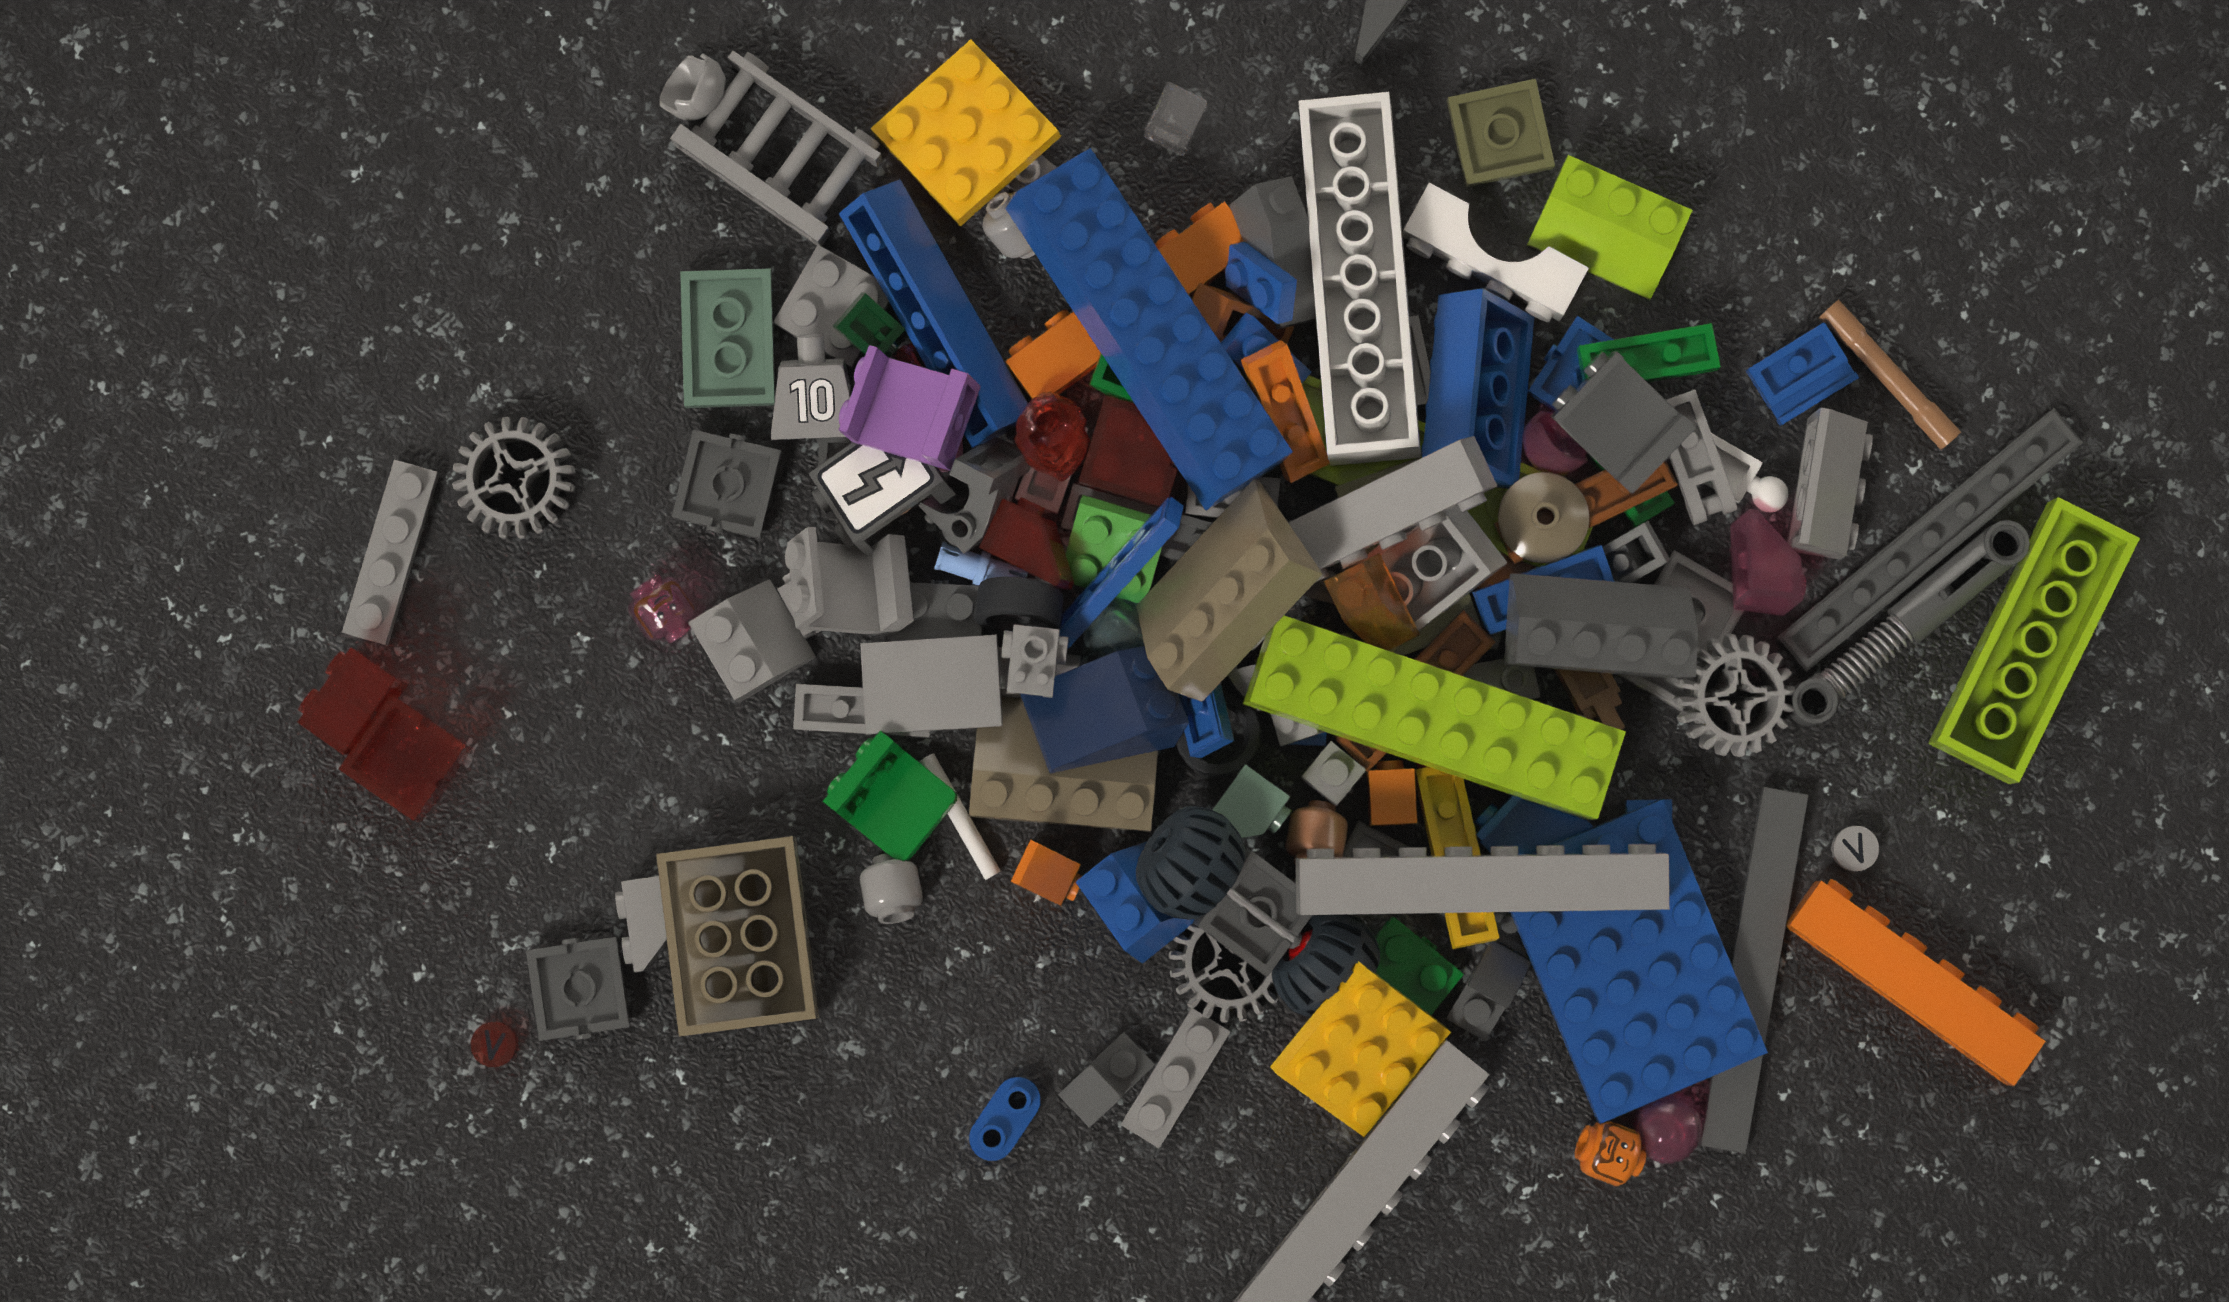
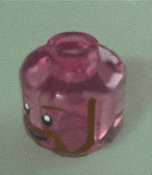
(661, 609)

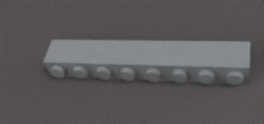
(1482, 882)
(1370, 1180)

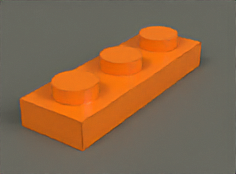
(1281, 394)

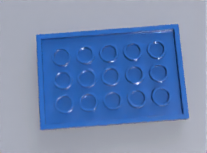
(1641, 991)

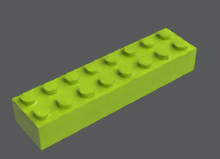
(1434, 717)

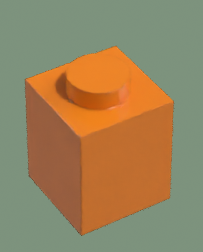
(1391, 794)

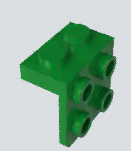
(890, 797)

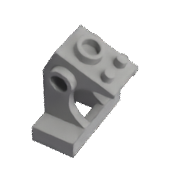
(1032, 660)

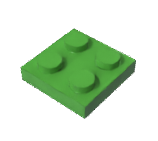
(1098, 536)

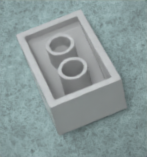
(1440, 565)

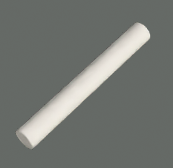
(965, 825)

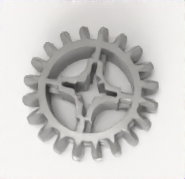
(532, 468)
(1738, 711)
(1196, 980)

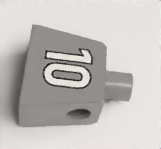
(810, 393)

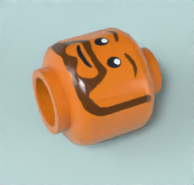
(1610, 1152)

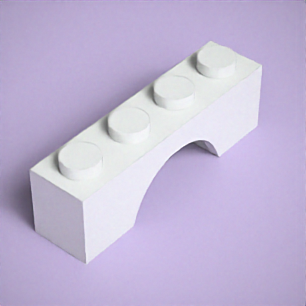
(1442, 229)

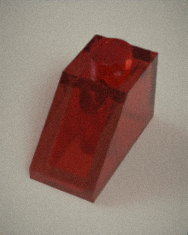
(1028, 541)

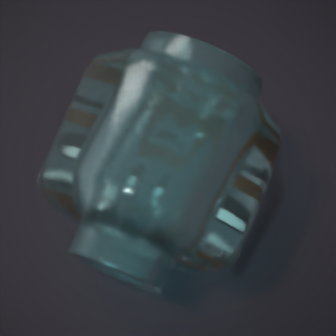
(1114, 629)

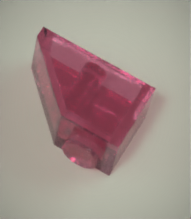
(1764, 567)

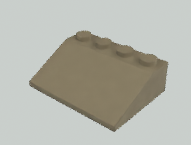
(1224, 594)
(1016, 785)
(737, 936)

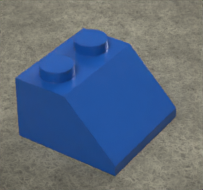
(1123, 907)

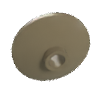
(1526, 534)

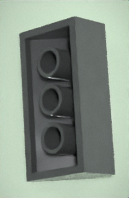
(1601, 627)

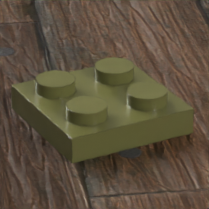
(1500, 133)

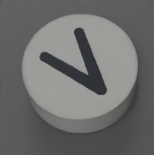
(1855, 848)

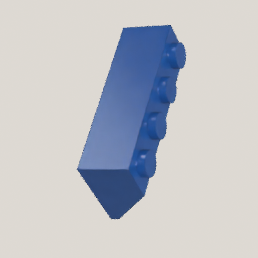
(1480, 379)

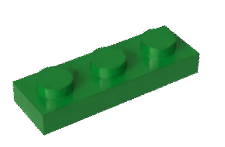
(1661, 353)

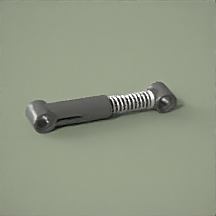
(1913, 619)

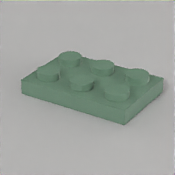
(727, 338)

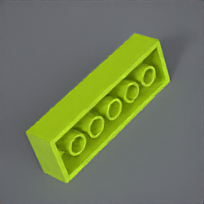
(2034, 641)

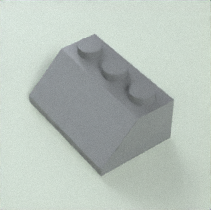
(1829, 484)

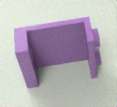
(908, 409)

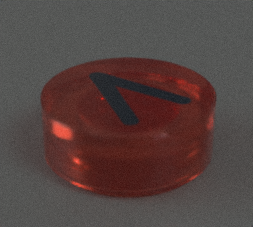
(494, 1044)

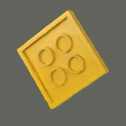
(965, 132)
(1360, 1049)

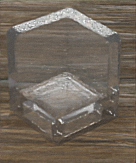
(1175, 118)

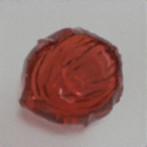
(1052, 435)

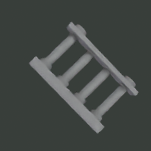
(774, 191)

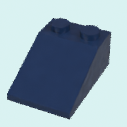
(1106, 712)

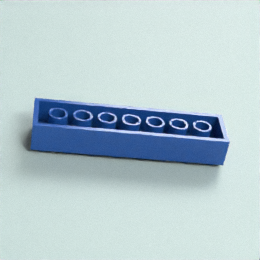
(1148, 329)

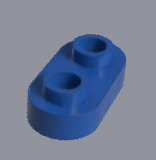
(1004, 1118)

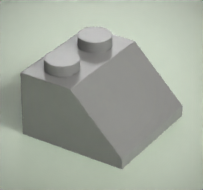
(752, 640)

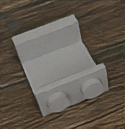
(846, 589)

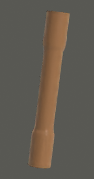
(1924, 412)

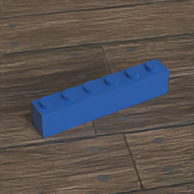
(933, 304)

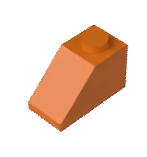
(1047, 874)

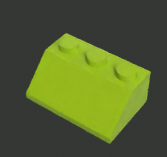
(1610, 226)

